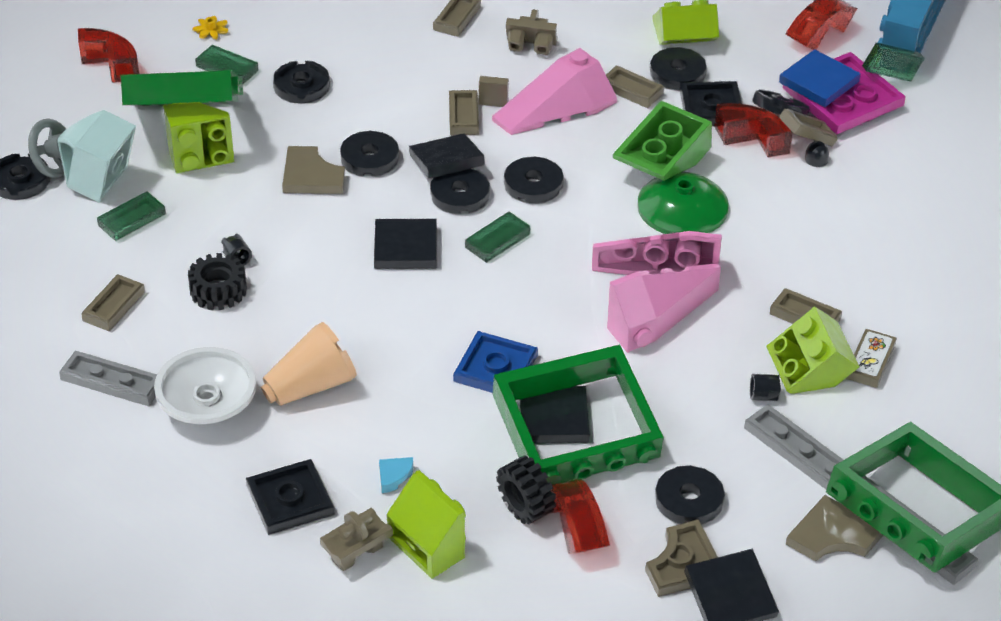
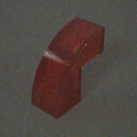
(816, 19)
(106, 46)
(746, 122)
(579, 516)

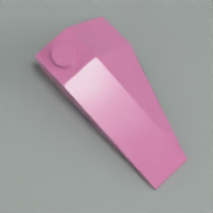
(564, 89)
(657, 253)
(650, 304)

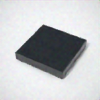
(703, 97)
(446, 155)
(405, 243)
(557, 416)
(289, 496)
(731, 588)

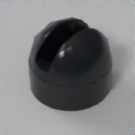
(817, 154)

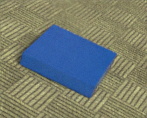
(819, 78)
(491, 356)

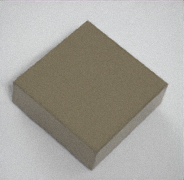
(493, 91)

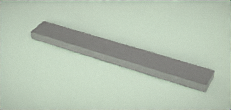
(818, 462)

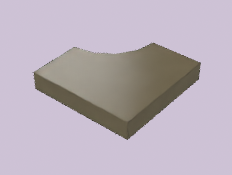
(310, 173)
(831, 529)
(685, 546)

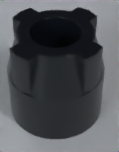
(237, 248)
(765, 387)

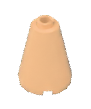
(309, 368)

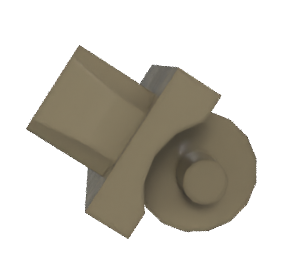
(531, 30)
(356, 536)

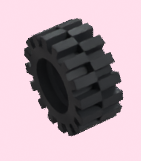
(217, 293)
(526, 489)

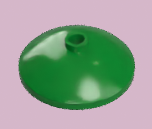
(683, 204)

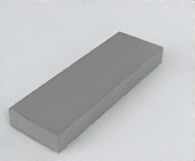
(109, 378)

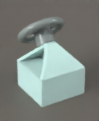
(87, 153)

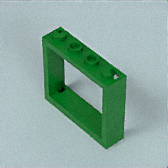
(180, 88)
(568, 373)
(897, 523)

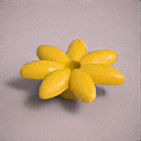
(211, 27)

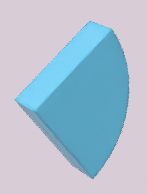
(394, 472)

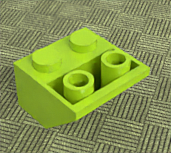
(686, 23)
(198, 136)
(812, 353)
(428, 525)

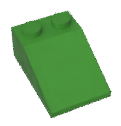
(666, 142)

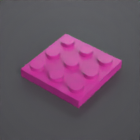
(859, 104)

